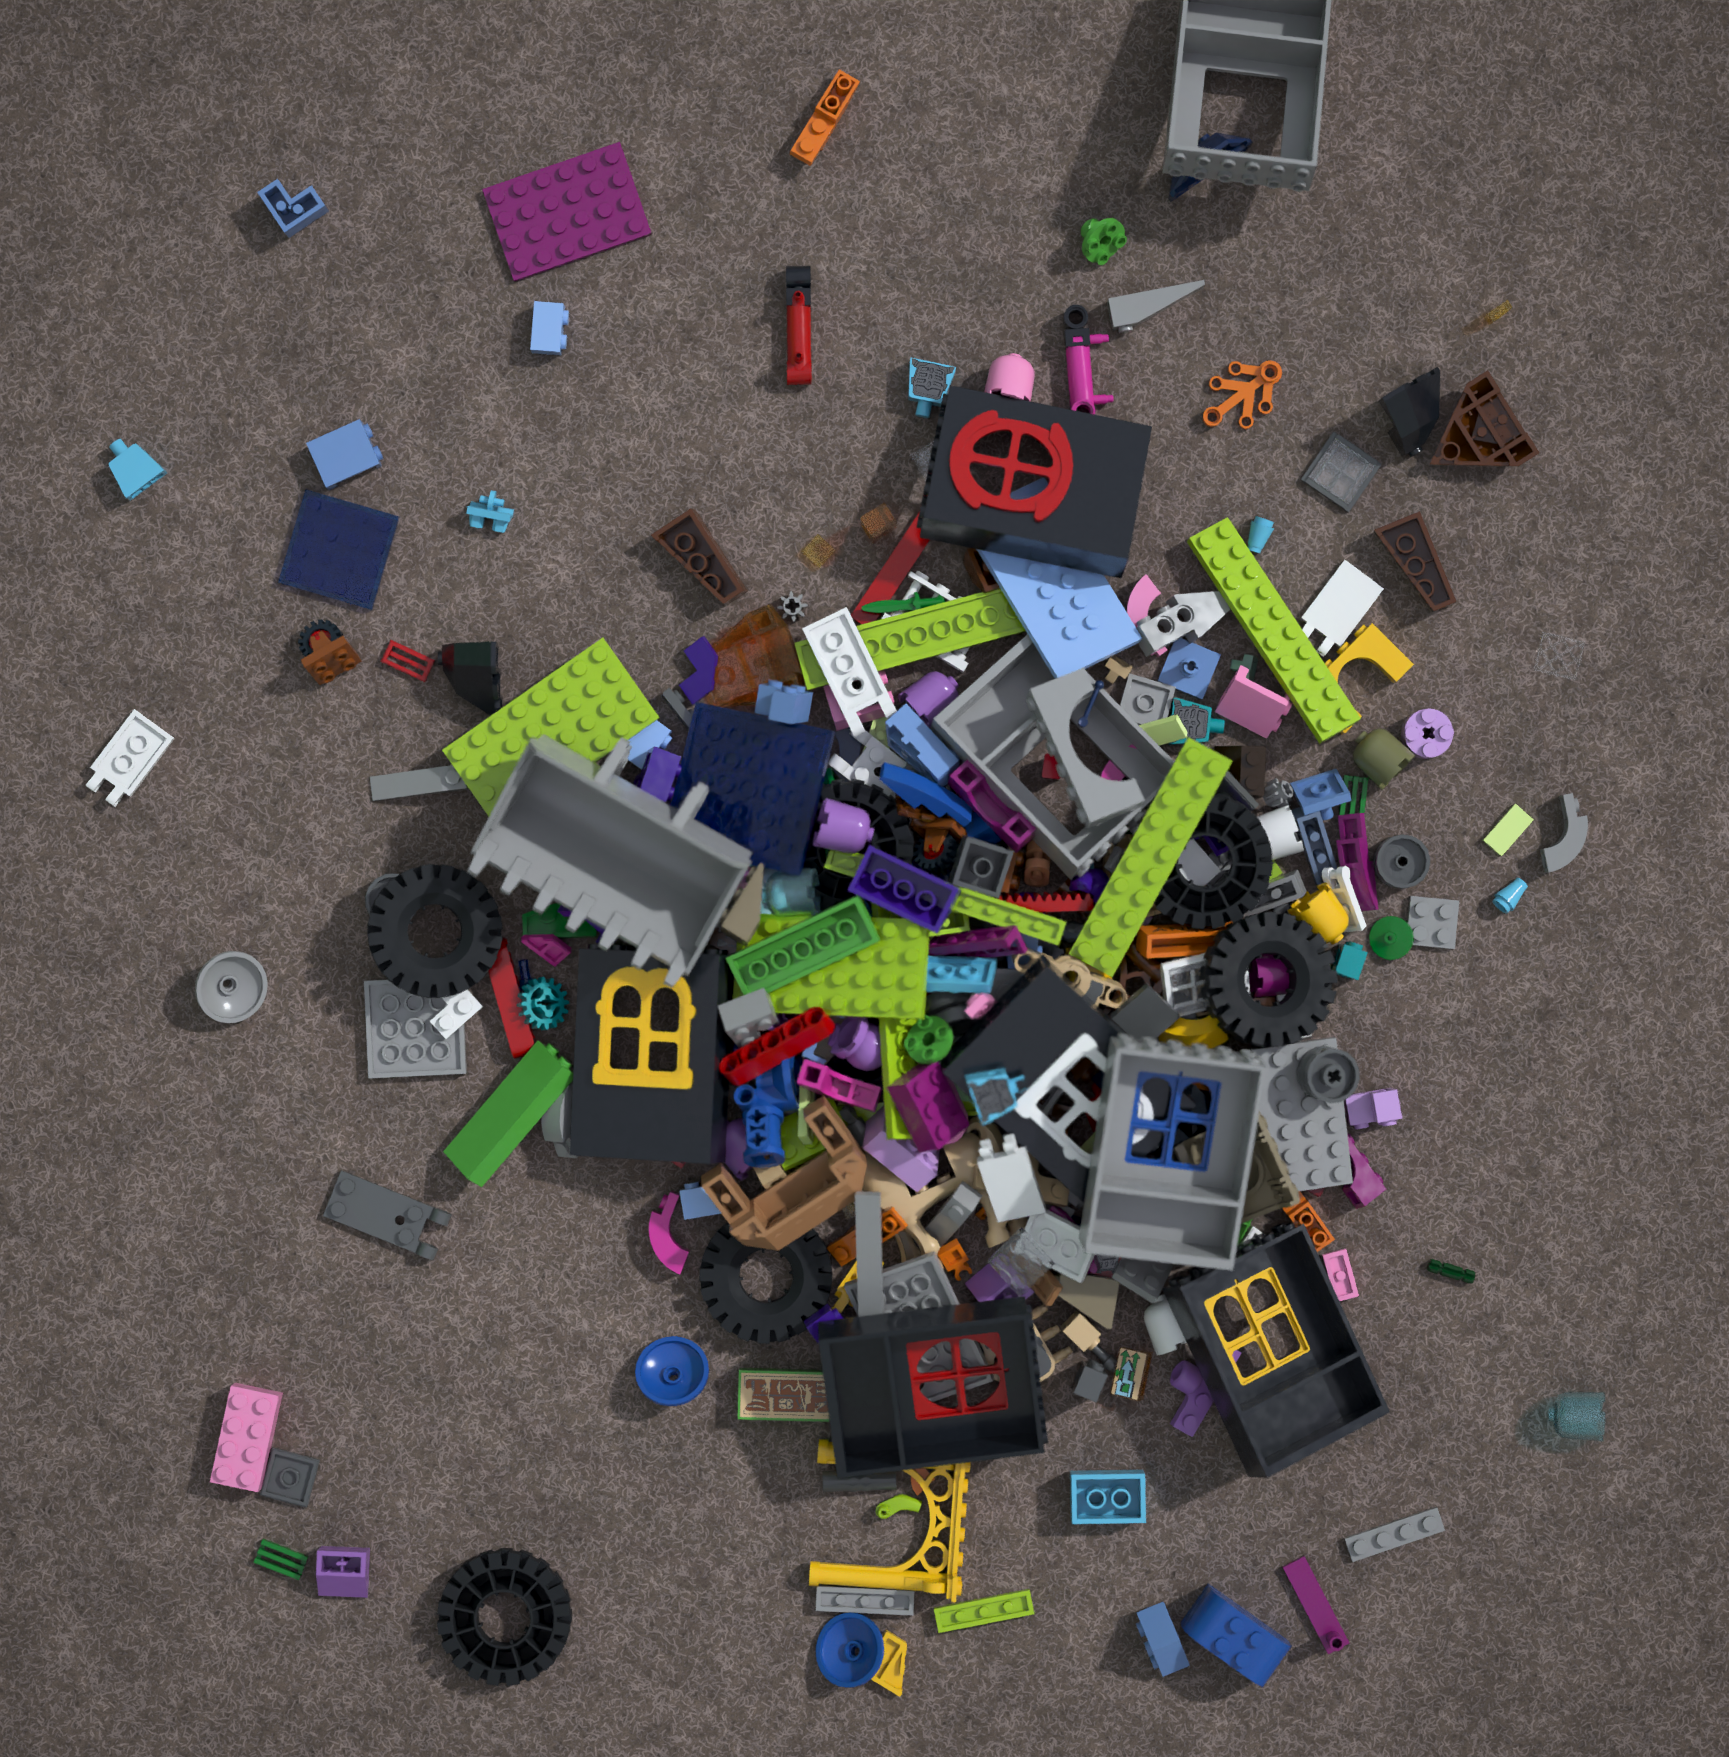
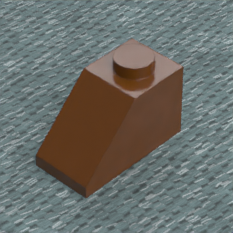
(979, 571)

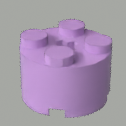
(1441, 733)

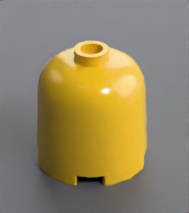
(1322, 912)

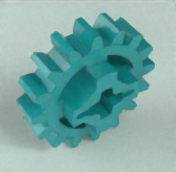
(539, 1014)

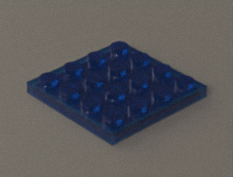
(338, 549)

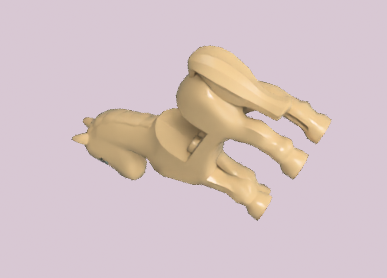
(912, 1206)

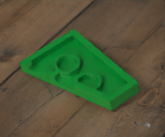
(554, 923)

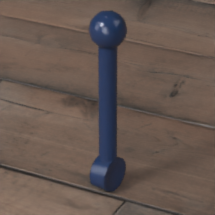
(1082, 722)

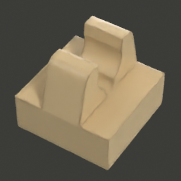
(1117, 667)

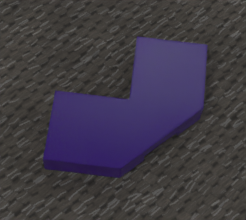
(705, 661)

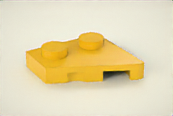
(892, 1666)

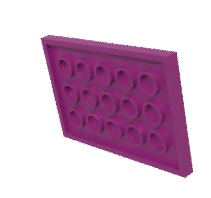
(567, 211)

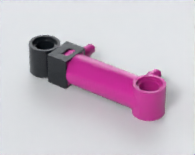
(1078, 358)

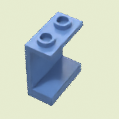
(344, 453)

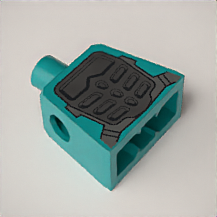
(1196, 720)

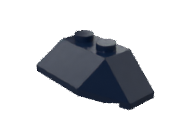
(1217, 141)

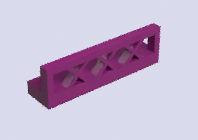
(979, 943)

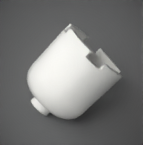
(1281, 832)
(1163, 1326)

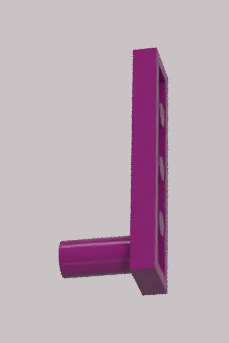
(1315, 1605)

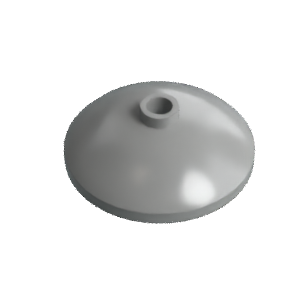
(241, 996)

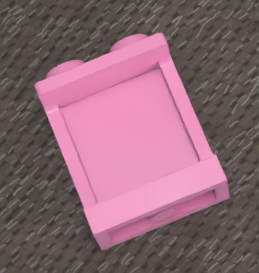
(1252, 705)

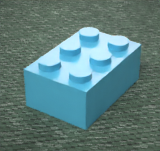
(1107, 1496)

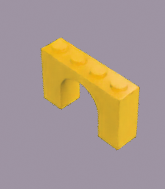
(1373, 647)

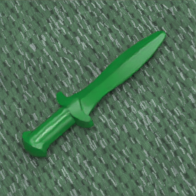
(895, 605)

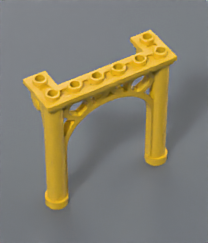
(897, 1576)

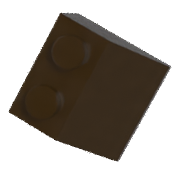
(1247, 766)

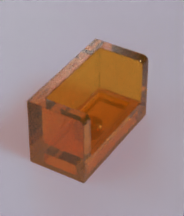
(878, 522)

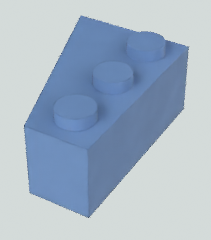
(920, 746)

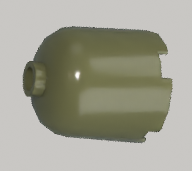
(1381, 756)

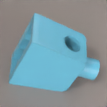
(134, 468)

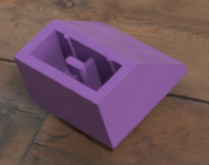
(989, 1285)
(343, 1571)

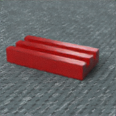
(427, 669)

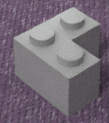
(747, 1016)

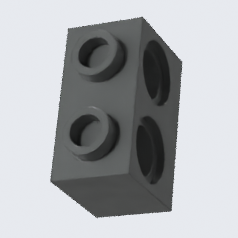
(1089, 1380)

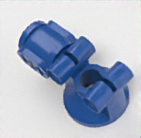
(764, 1108)

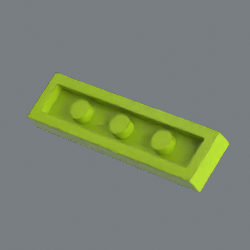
(983, 1610)

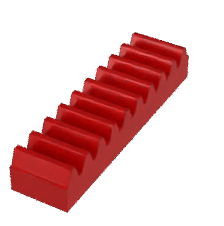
(1051, 904)

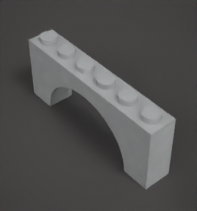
(1094, 796)

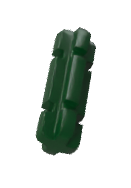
(1451, 1271)

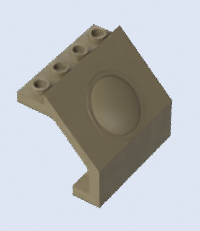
(1268, 1178)

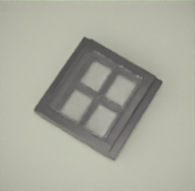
(1341, 472)

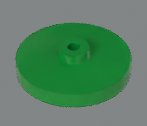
(1391, 938)

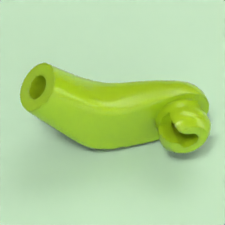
(896, 1503)

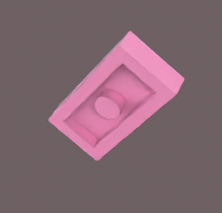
(980, 1005)
(1340, 1274)

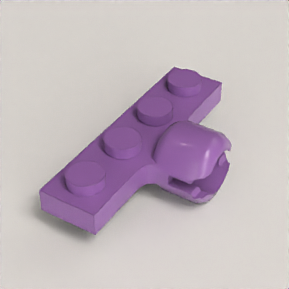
(1197, 1398)

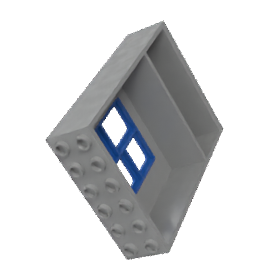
(1161, 1205)

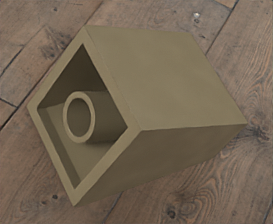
(1093, 1296)

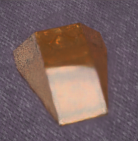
(752, 654)

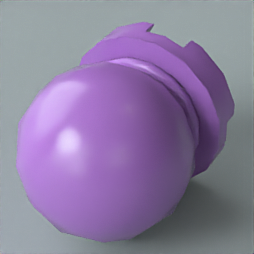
(857, 1042)

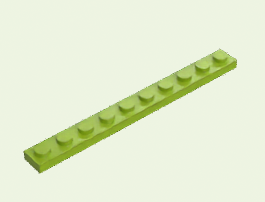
(975, 904)

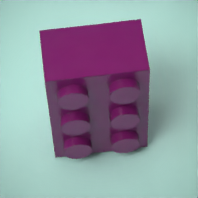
(928, 1106)

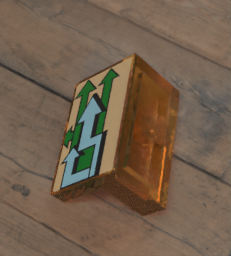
(1131, 1373)

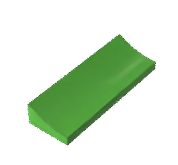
(804, 947)

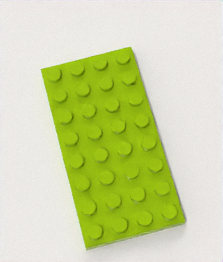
(580, 705)
(873, 982)

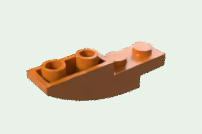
(825, 117)
(1305, 1214)
(844, 1247)

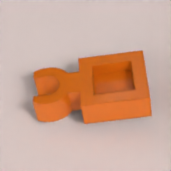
(954, 1258)

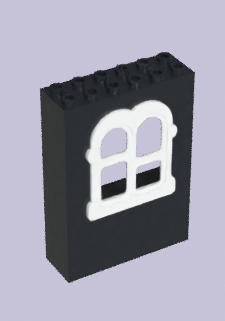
(1040, 1033)

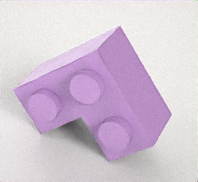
(1373, 1106)

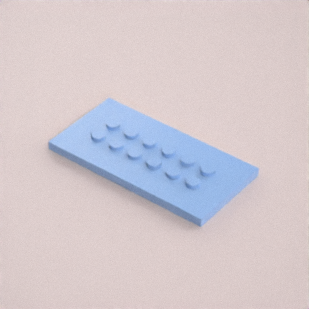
(1064, 610)

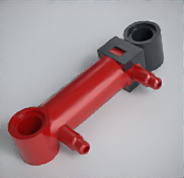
(798, 325)

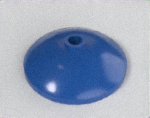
(667, 1358)
(837, 1650)

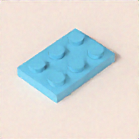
(960, 974)

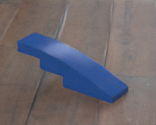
(921, 790)

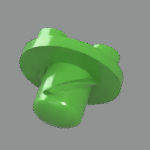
(1102, 239)
(929, 1040)

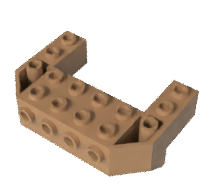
(801, 1197)

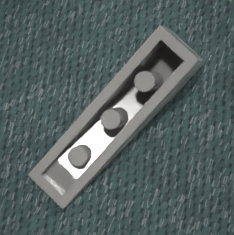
(1136, 308)
(416, 783)
(1280, 891)
(953, 1213)

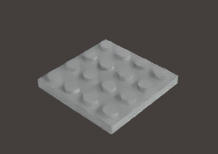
(404, 1039)

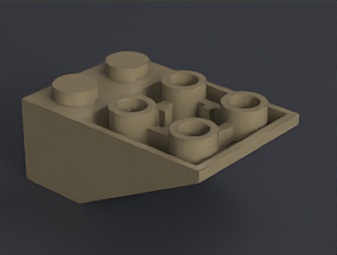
(744, 917)

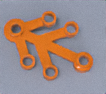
(1245, 391)

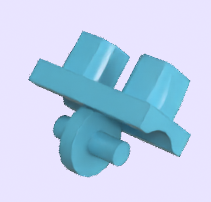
(479, 511)

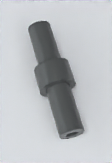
(1109, 1361)

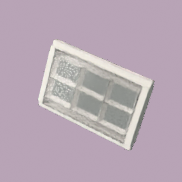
(1182, 984)

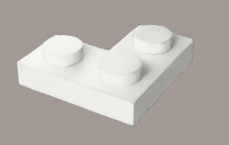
(456, 1013)

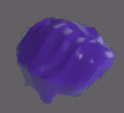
(1091, 882)

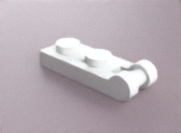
(1346, 895)

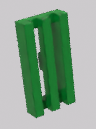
(1346, 778)
(261, 1552)

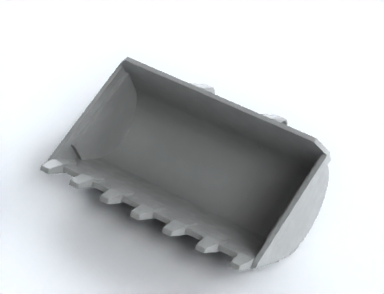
(612, 853)

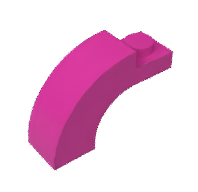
(661, 1239)

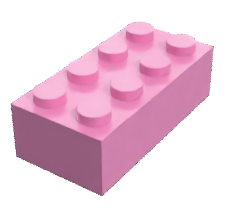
(246, 1437)

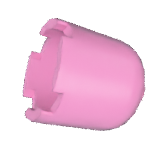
(1011, 377)

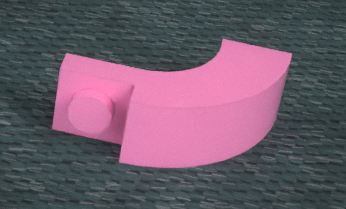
(1139, 603)

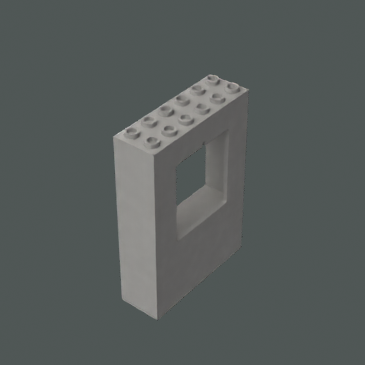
(1258, 40)
(997, 730)

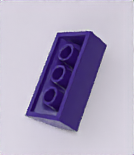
(904, 889)

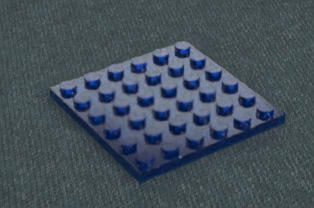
(759, 779)

